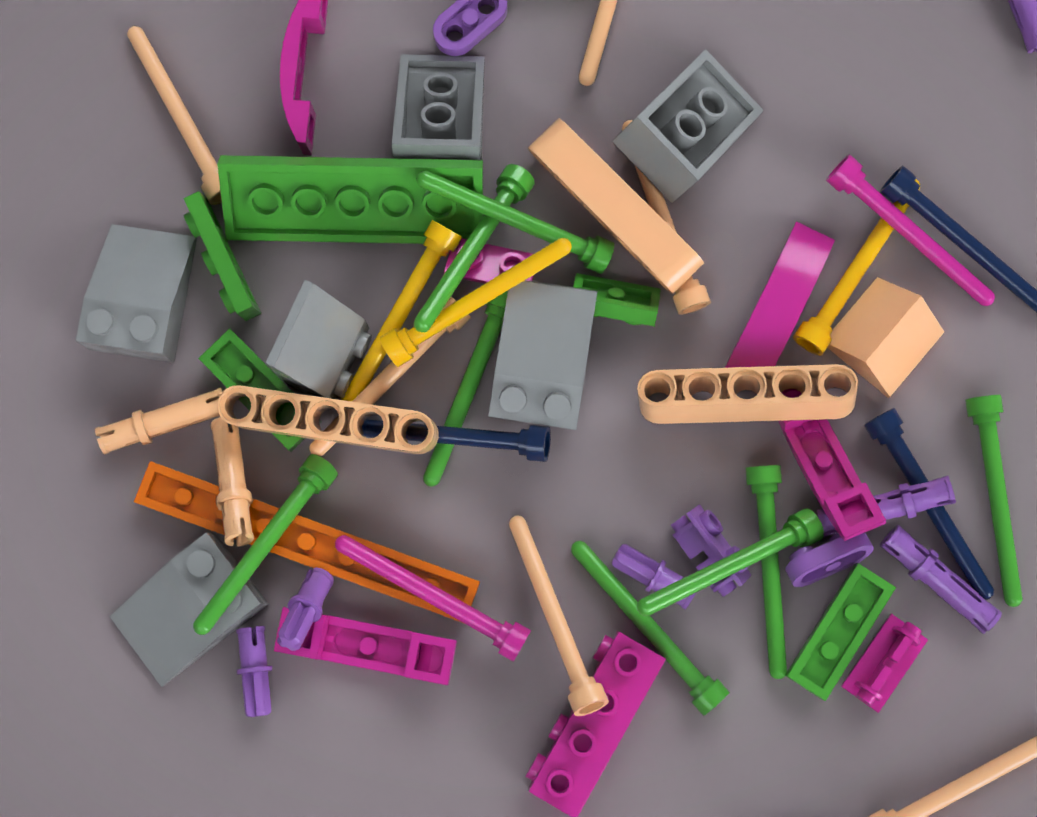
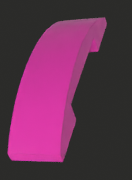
(306, 18)
(782, 299)
(831, 475)
(376, 648)

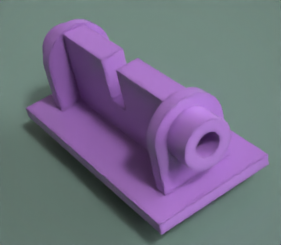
(705, 535)

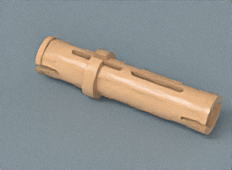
(147, 425)
(233, 496)

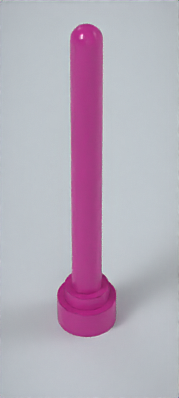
(850, 178)
(506, 636)

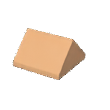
(885, 335)

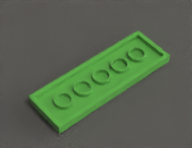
(341, 198)

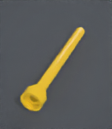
(438, 243)
(815, 333)
(403, 343)

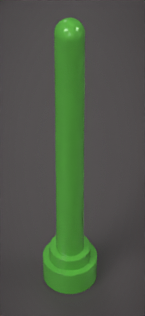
(512, 186)
(592, 251)
(468, 386)
(985, 414)
(314, 476)
(764, 484)
(800, 530)
(704, 690)

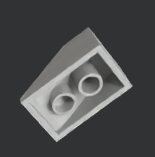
(439, 107)
(688, 126)
(137, 294)
(319, 344)
(543, 354)
(163, 611)

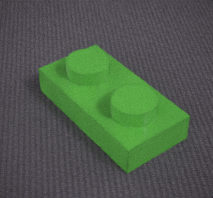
(622, 300)

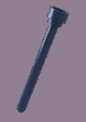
(904, 189)
(888, 431)
(530, 442)

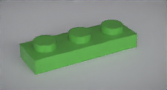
(220, 257)
(238, 365)
(840, 631)

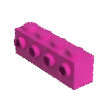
(588, 741)

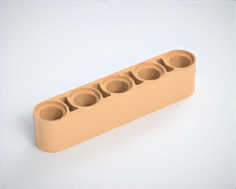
(615, 206)
(765, 381)
(308, 412)

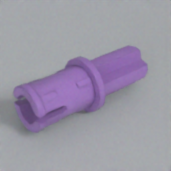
(647, 571)
(305, 608)
(254, 671)

